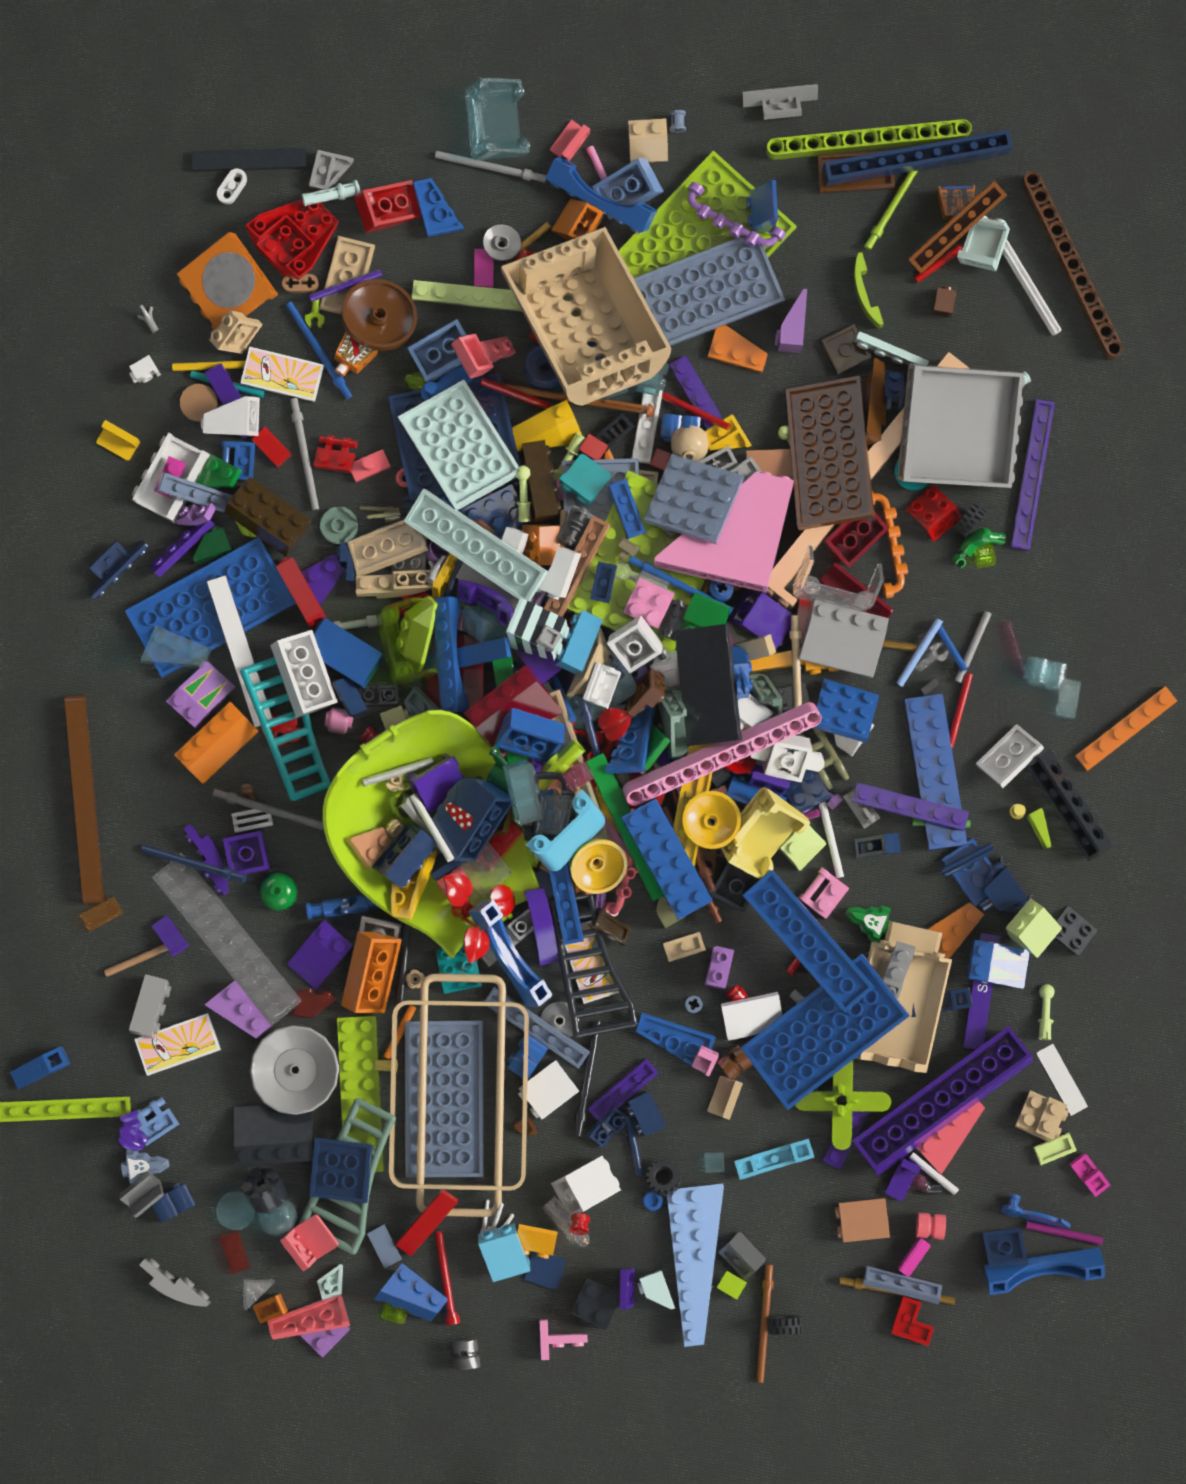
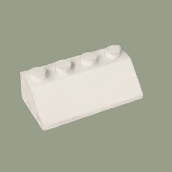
(303, 673)

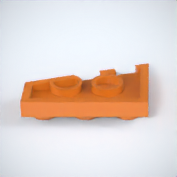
(736, 350)
(956, 928)

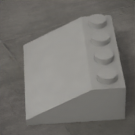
(843, 638)

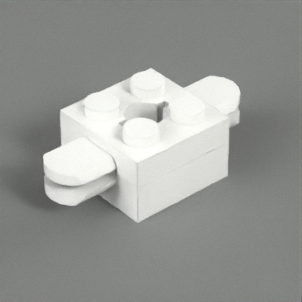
(789, 765)

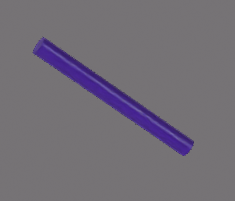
(344, 285)

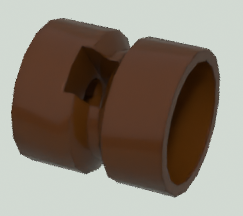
(734, 1063)

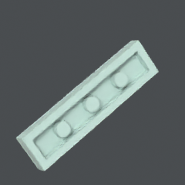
(882, 348)

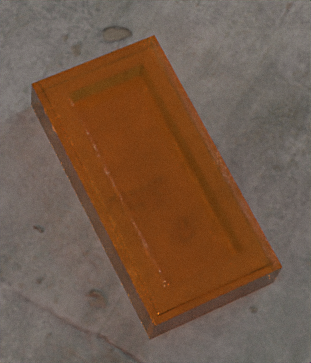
(101, 914)

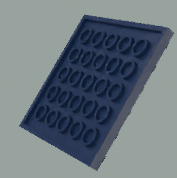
(416, 470)

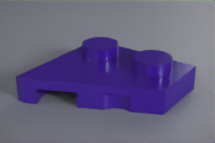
(323, 577)

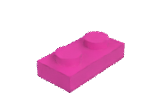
(174, 468)

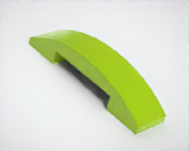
(873, 313)

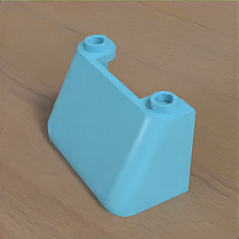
(580, 831)

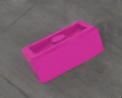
(913, 1257)

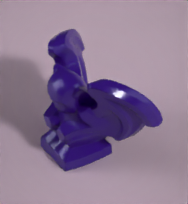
(129, 1135)

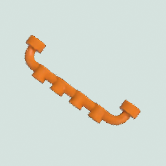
(895, 549)

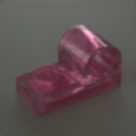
(578, 776)

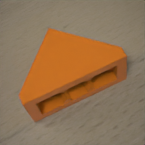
(270, 1308)

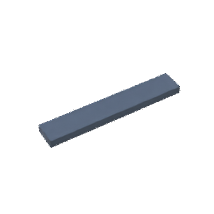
(542, 1031)

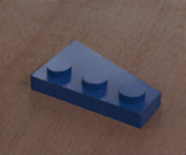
(435, 212)

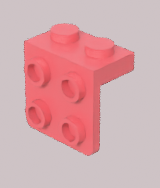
(309, 1241)

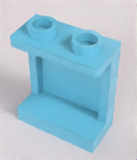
(503, 1252)

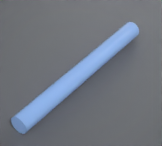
(919, 652)

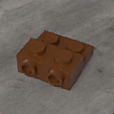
(649, 691)

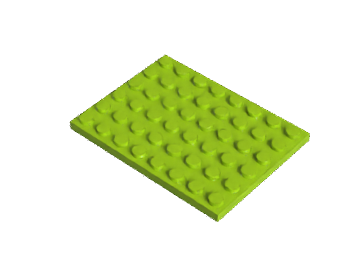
(681, 234)
(650, 545)

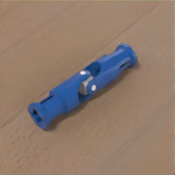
(330, 907)

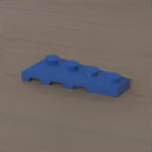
(633, 746)
(673, 1037)

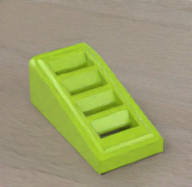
(1038, 823)

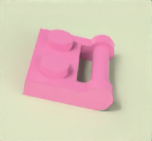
(828, 898)

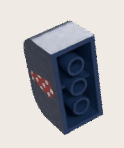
(470, 816)

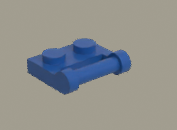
(243, 457)

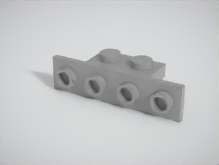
(781, 101)

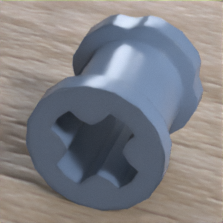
(677, 121)
(696, 1009)

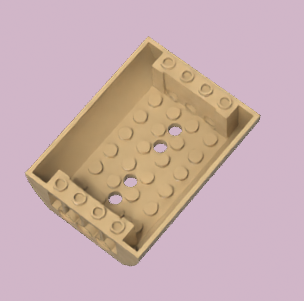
(610, 311)

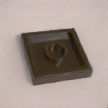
(843, 351)

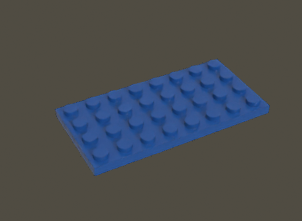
(189, 606)
(821, 1039)

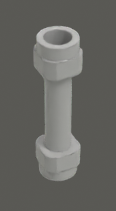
(370, 621)

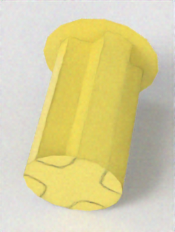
(1017, 811)
(384, 1065)

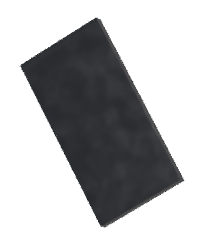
(708, 684)

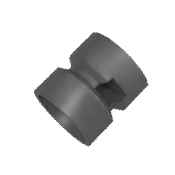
(469, 1361)

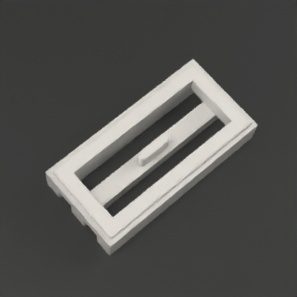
(256, 826)

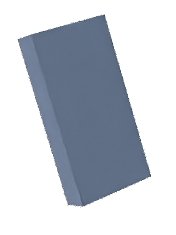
(384, 1246)

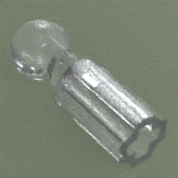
(624, 572)
(562, 1219)

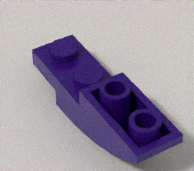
(208, 850)

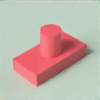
(370, 465)

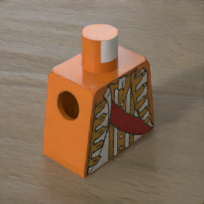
(352, 356)

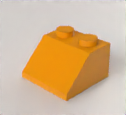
(537, 1240)

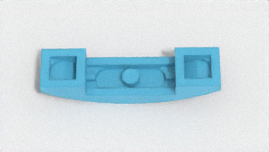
(774, 1158)

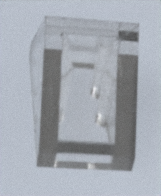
(254, 1290)

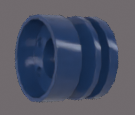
(533, 370)

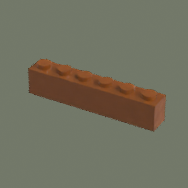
(957, 226)

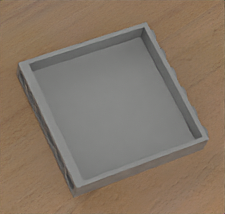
(960, 426)

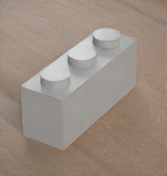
(150, 1006)

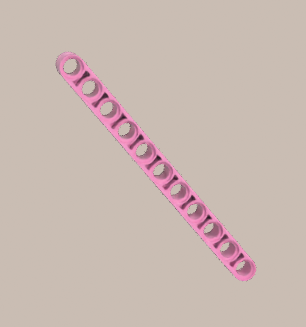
(715, 760)

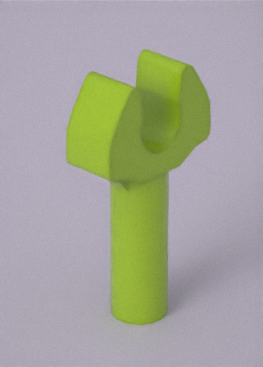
(315, 314)

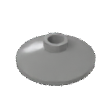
(505, 235)
(556, 1010)

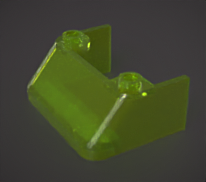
(400, 671)

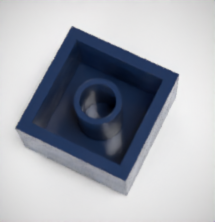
(646, 1114)

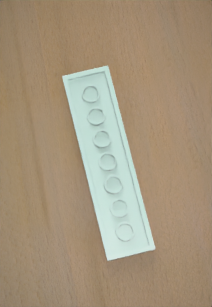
(475, 546)

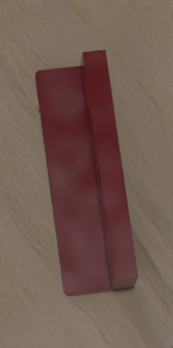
(841, 579)

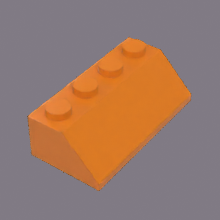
(216, 743)
(371, 972)

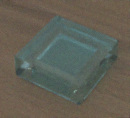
(714, 1162)

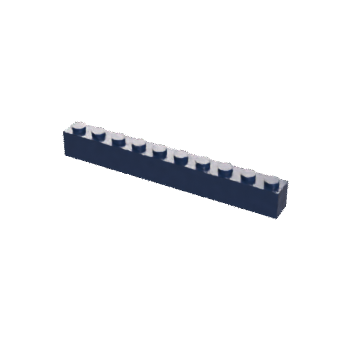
(917, 158)

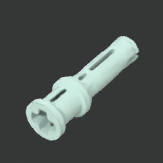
(340, 191)

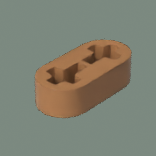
(301, 288)

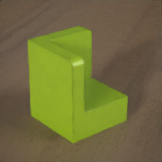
(731, 1285)

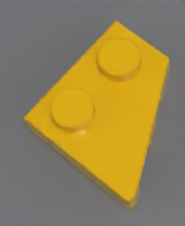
(721, 438)

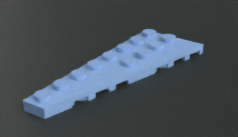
(694, 1233)

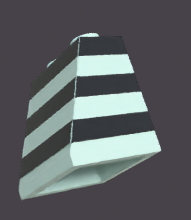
(528, 623)

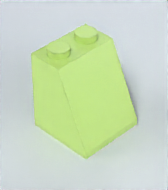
(1033, 928)

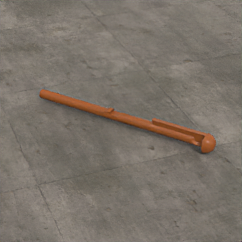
(648, 410)

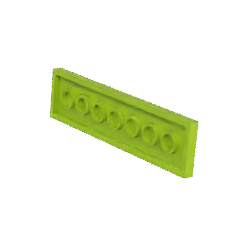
(358, 1075)

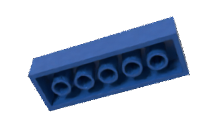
(666, 859)

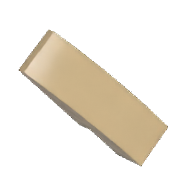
(757, 647)

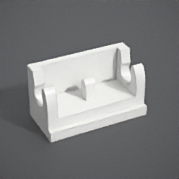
(601, 685)

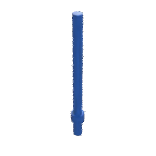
(338, 380)
(647, 567)

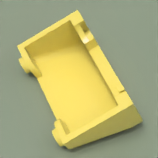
(762, 831)

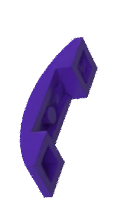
(486, 597)
(542, 926)

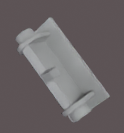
(865, 814)

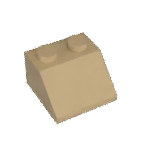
(648, 140)

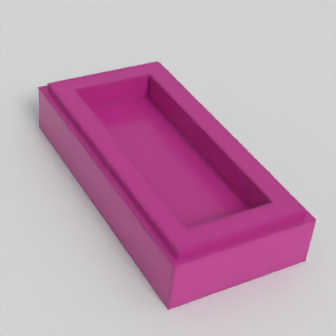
(483, 269)

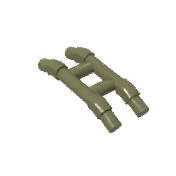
(832, 759)

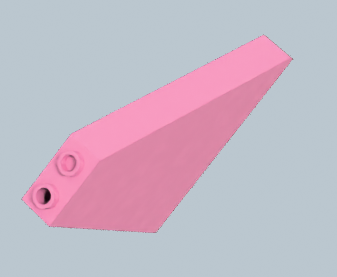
(747, 541)

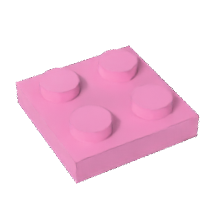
(649, 602)

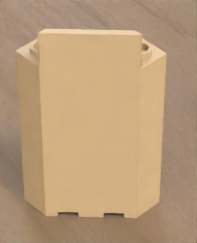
(924, 985)

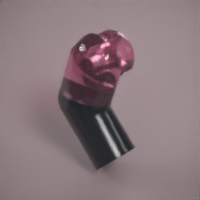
(925, 1187)

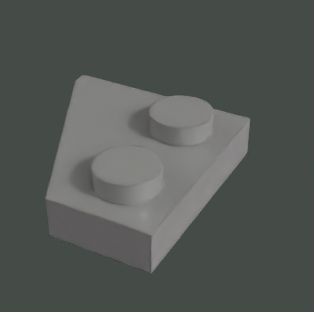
(328, 169)

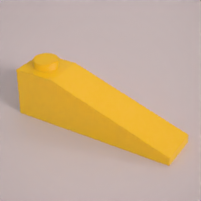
(554, 425)
(406, 899)

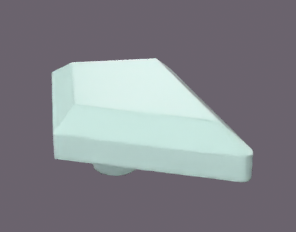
(331, 1283)

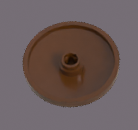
(379, 314)

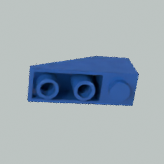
(40, 1067)

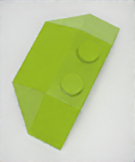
(417, 632)

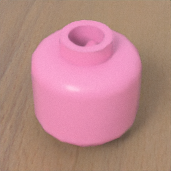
(338, 721)

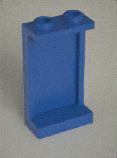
(347, 653)

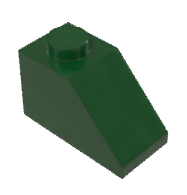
(212, 546)

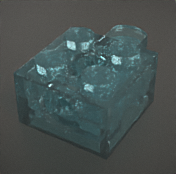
(482, 624)

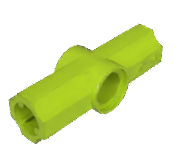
(561, 762)

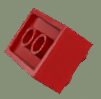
(387, 206)

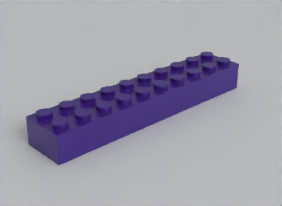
(943, 1100)

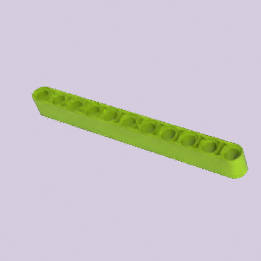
(860, 144)

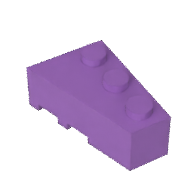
(240, 1010)

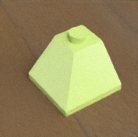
(802, 847)

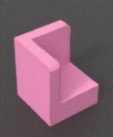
(705, 1060)

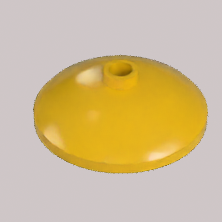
(711, 806)
(603, 874)

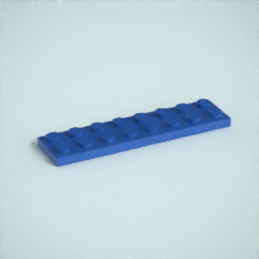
(934, 764)
(808, 941)

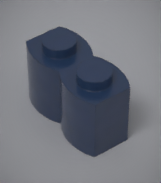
(173, 1202)

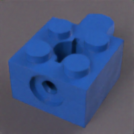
(742, 668)

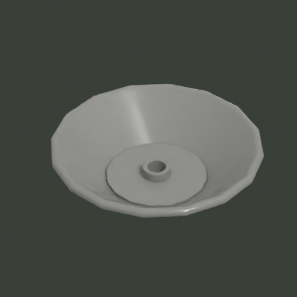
(273, 1072)

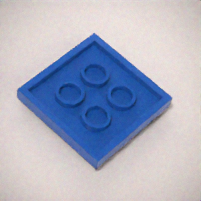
(846, 710)

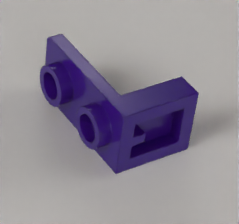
(902, 1179)

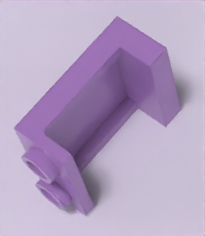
(719, 967)

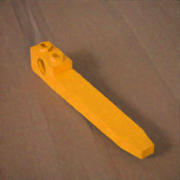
(784, 660)

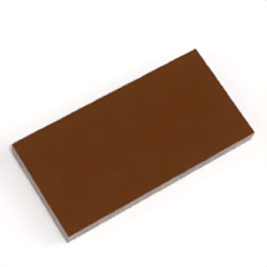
(879, 183)

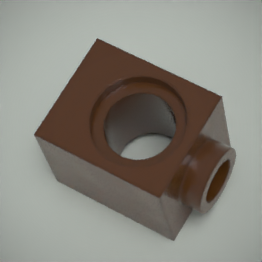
(944, 301)

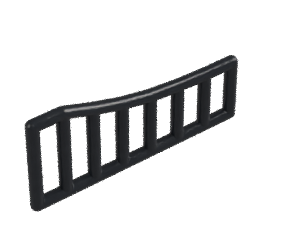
(608, 968)

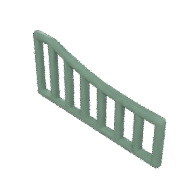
(361, 1210)

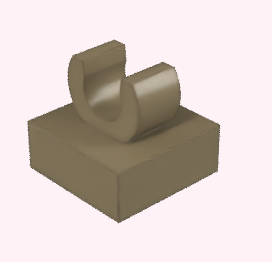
(628, 547)

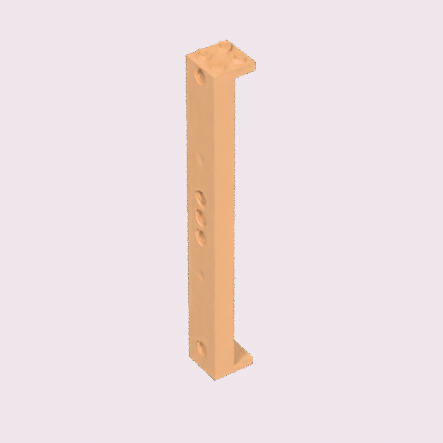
(878, 456)

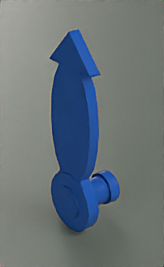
(451, 378)
(1013, 1210)

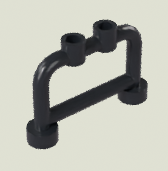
(529, 830)

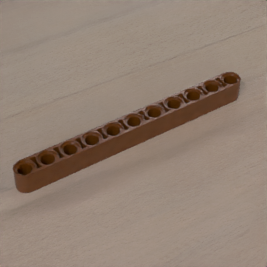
(1072, 256)
(84, 799)

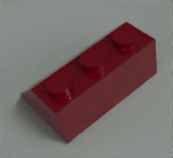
(854, 538)

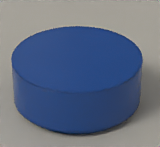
(652, 1201)

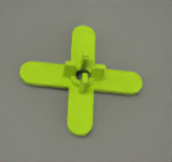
(843, 1114)

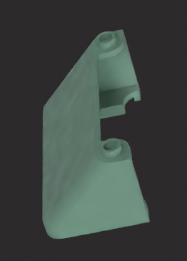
(673, 710)

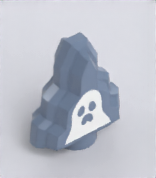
(139, 1163)

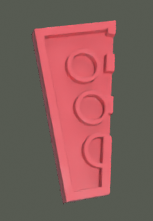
(944, 1144)
(312, 1318)

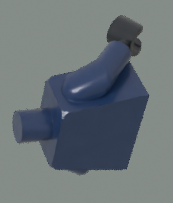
(1003, 890)

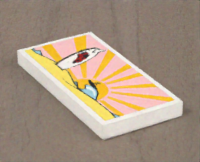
(282, 374)
(588, 963)
(178, 1044)

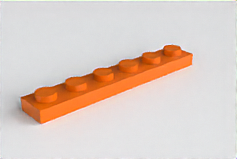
(1126, 728)

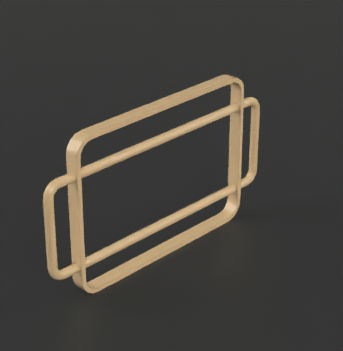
(423, 1002)

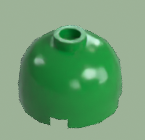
(278, 891)

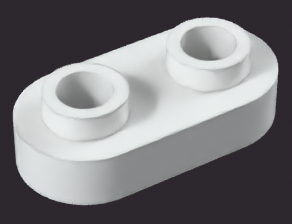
(231, 186)

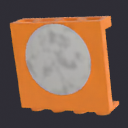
(226, 280)

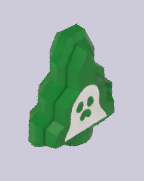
(871, 921)

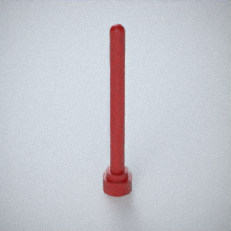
(451, 1316)

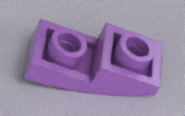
(195, 515)

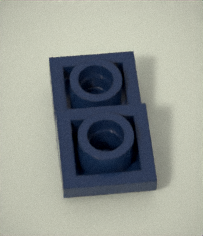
(345, 558)
(607, 1126)

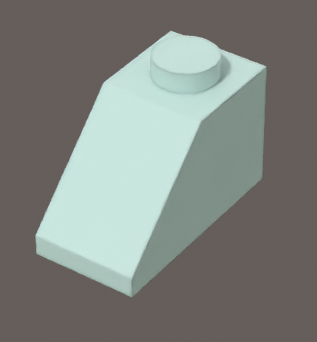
(656, 1289)

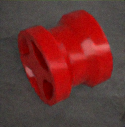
(579, 1224)

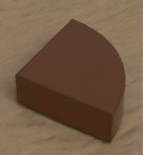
(531, 1130)

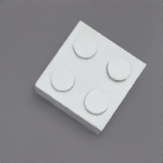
(635, 644)

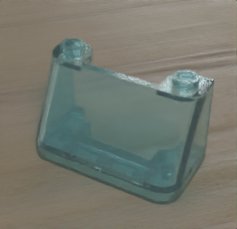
(494, 119)

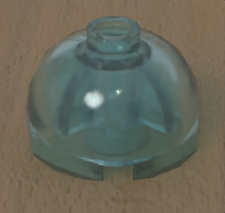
(279, 1220)

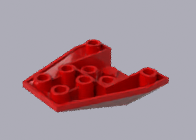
(292, 236)

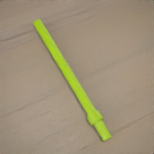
(877, 231)

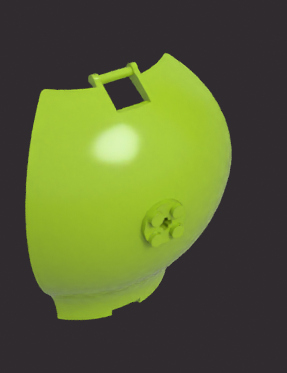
(359, 809)

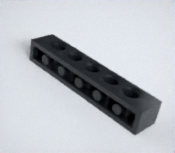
(1069, 805)

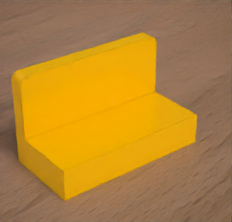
(117, 441)

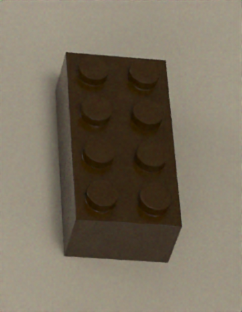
(540, 487)
(267, 516)

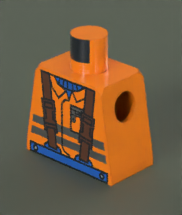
(954, 199)

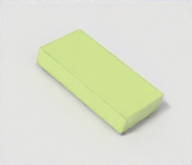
(1055, 1149)

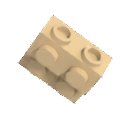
(235, 332)
(1042, 1116)

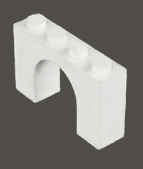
(562, 569)

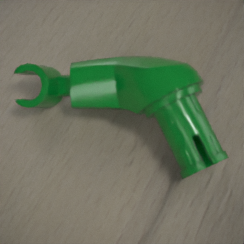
(974, 540)

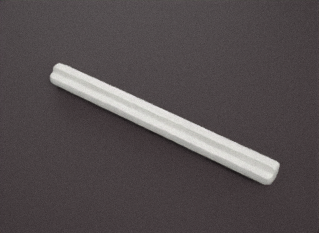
(1030, 289)

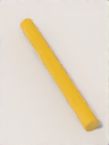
(207, 365)

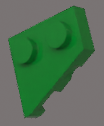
(218, 474)

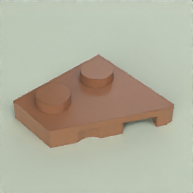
(370, 845)

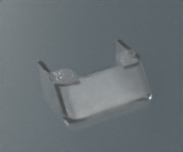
(809, 588)

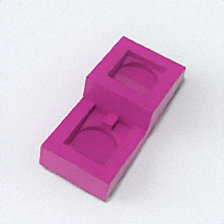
(1089, 1174)

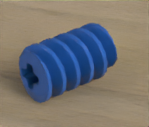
(726, 593)

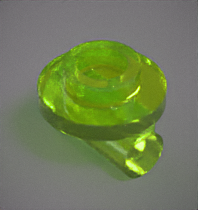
(415, 381)

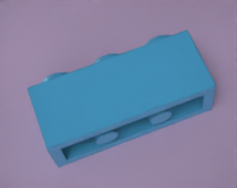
(579, 642)

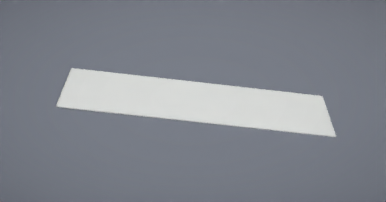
(1062, 1079)

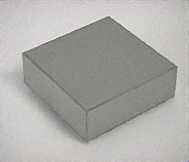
(548, 638)

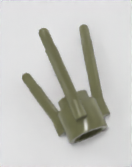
(390, 514)

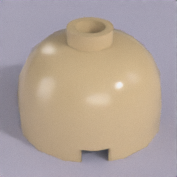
(690, 443)

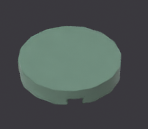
(338, 525)

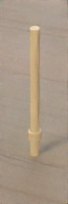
(795, 635)

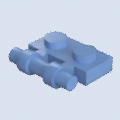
(158, 1125)

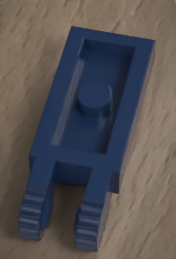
(894, 389)

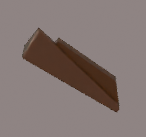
(875, 402)

